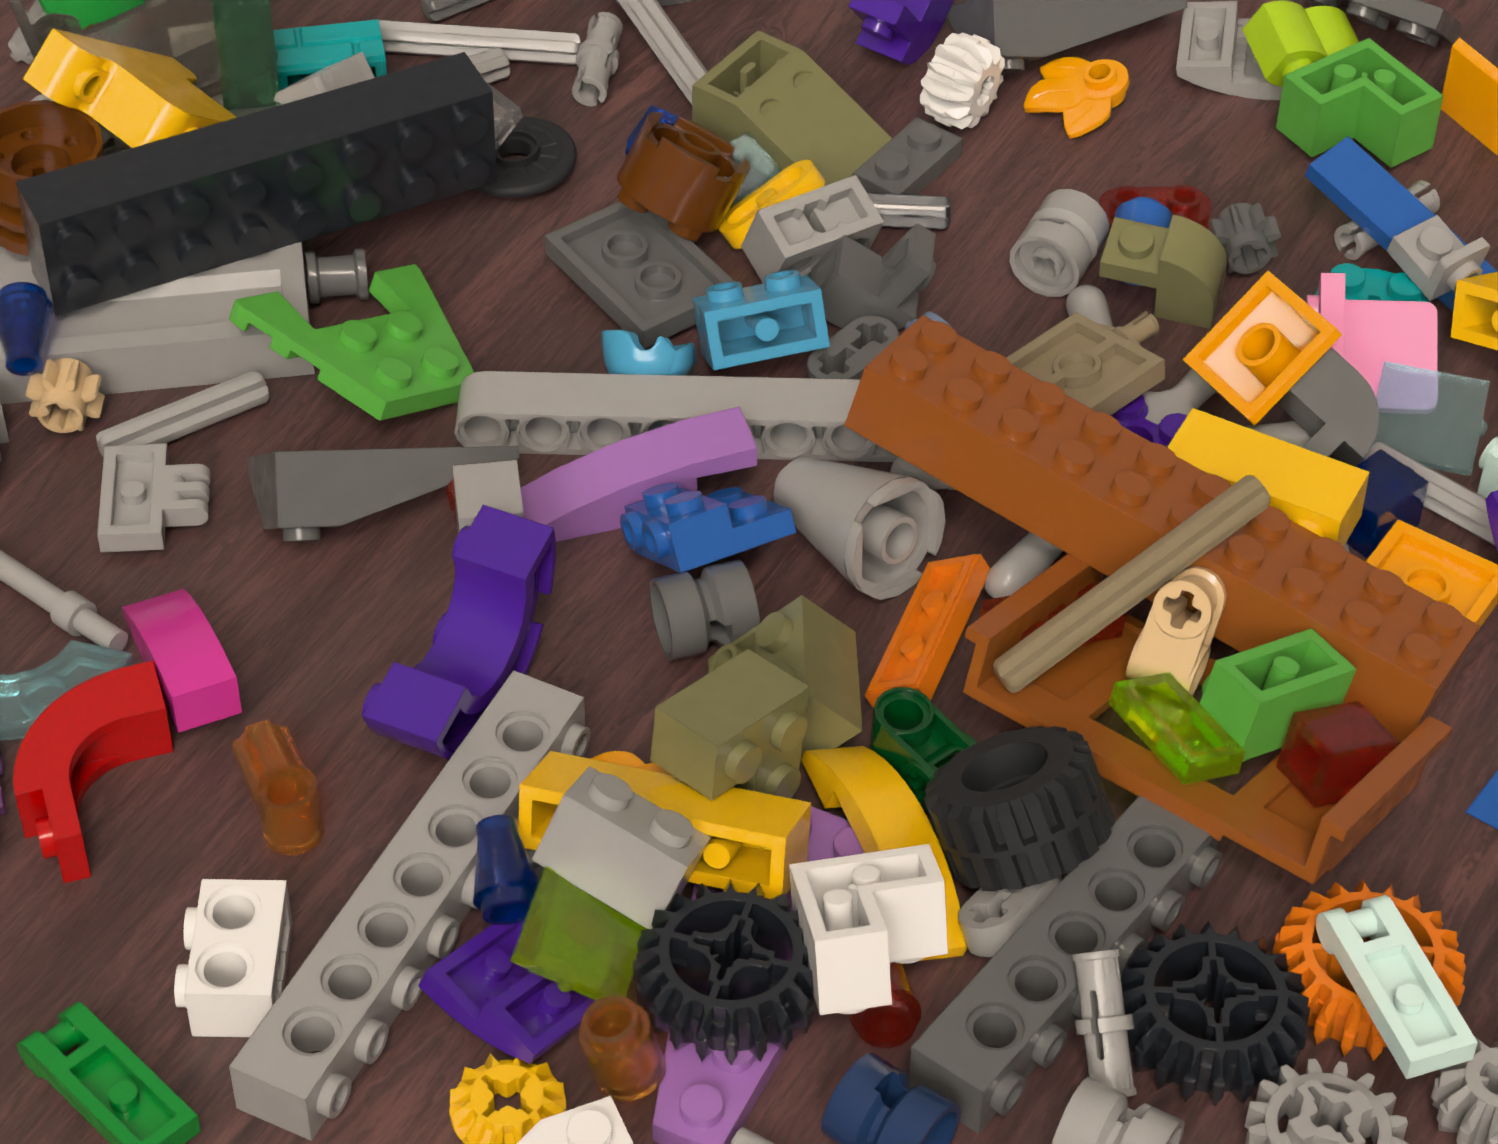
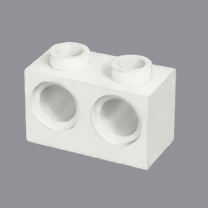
(236, 955)

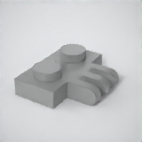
(146, 496)

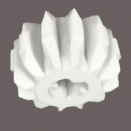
(962, 80)

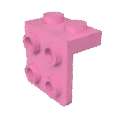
(1377, 329)

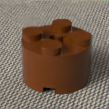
(681, 175)

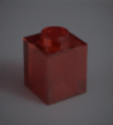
(1332, 750)

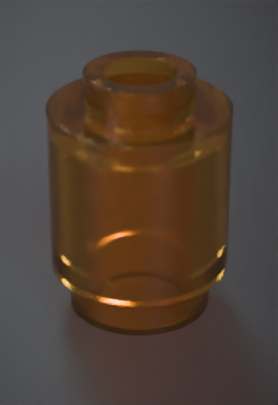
(621, 1049)

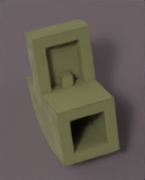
(1179, 261)

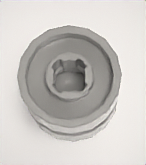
(1059, 243)
(1104, 1117)

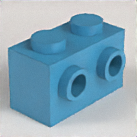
(760, 320)

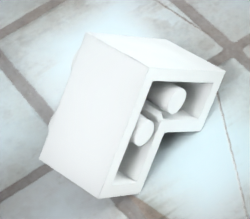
(865, 915)

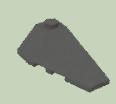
(1044, 27)
(340, 486)

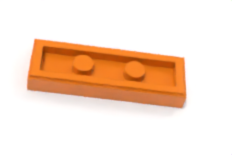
(930, 626)

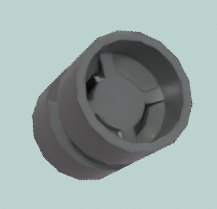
(702, 610)

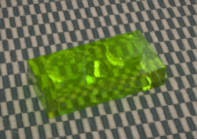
(1176, 728)

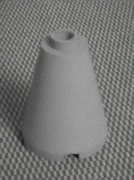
(864, 521)

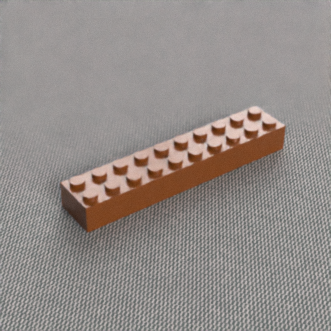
(1114, 494)

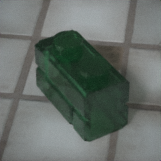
(245, 53)

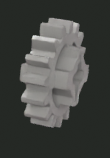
(1323, 1109)

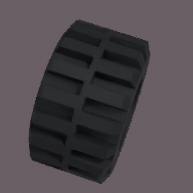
(1019, 808)

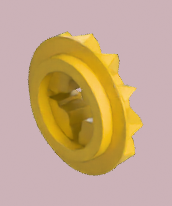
(473, 1102)

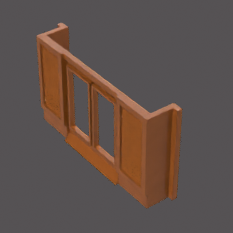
(1262, 816)

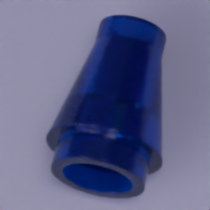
(24, 326)
(502, 872)

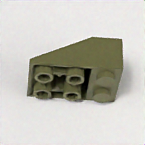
(786, 108)

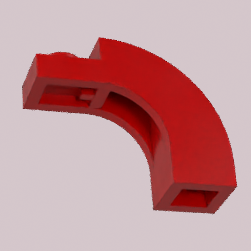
(75, 743)

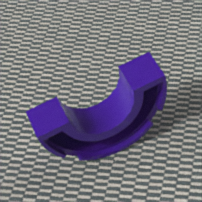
(477, 642)

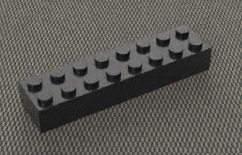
(258, 182)

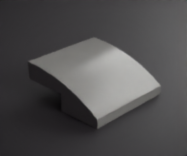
(1218, 54)

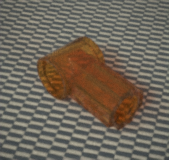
(280, 788)

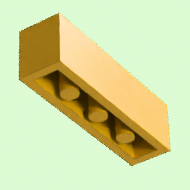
(749, 830)

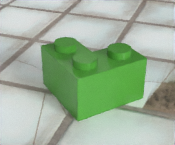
(1360, 96)

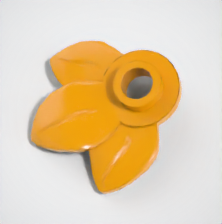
(1079, 90)

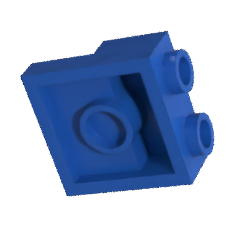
(693, 529)

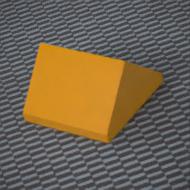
(1472, 93)
(1262, 347)

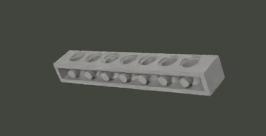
(399, 916)

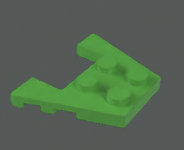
(380, 362)

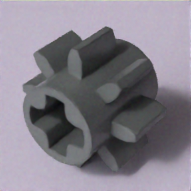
(1246, 237)

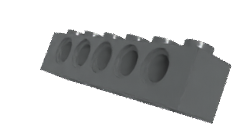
(1101, 905)

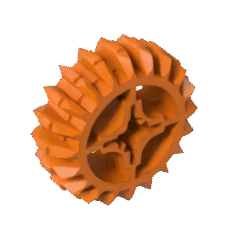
(1332, 999)

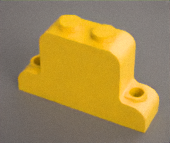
(123, 88)

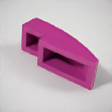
(187, 659)

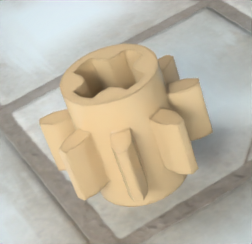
(65, 395)

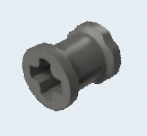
(337, 276)

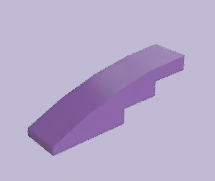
(593, 490)

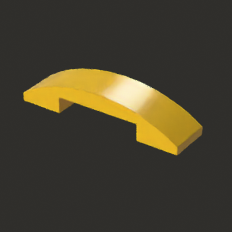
(881, 814)

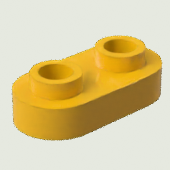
(789, 183)

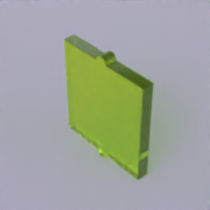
(577, 940)

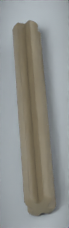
(1131, 583)

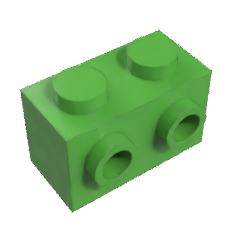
(1264, 686)

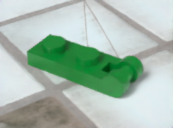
(107, 1082)

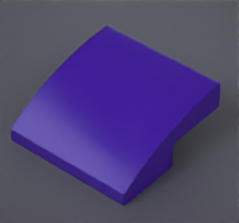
(501, 999)

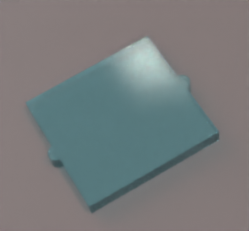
(1432, 416)

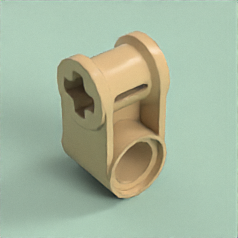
(1174, 636)

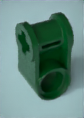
(914, 737)

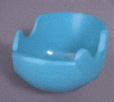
(625, 355)

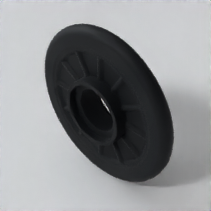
(548, 162)

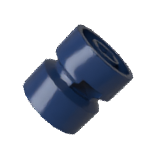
(880, 1108)

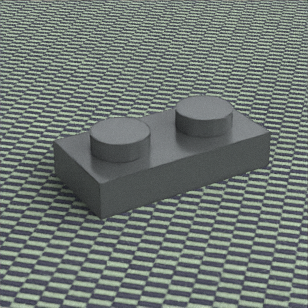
(910, 160)

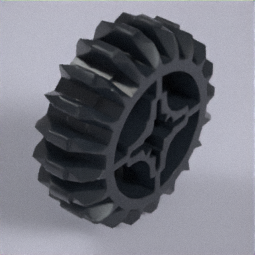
(740, 968)
(1247, 992)

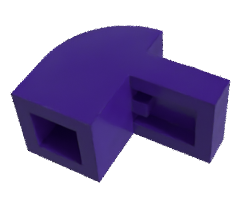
(900, 27)

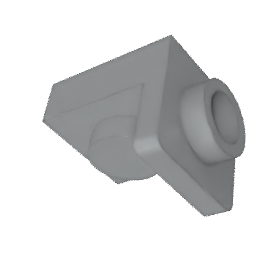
(1436, 256)

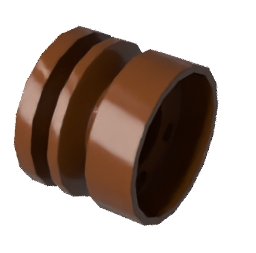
(35, 141)

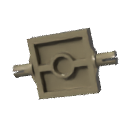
(1095, 361)

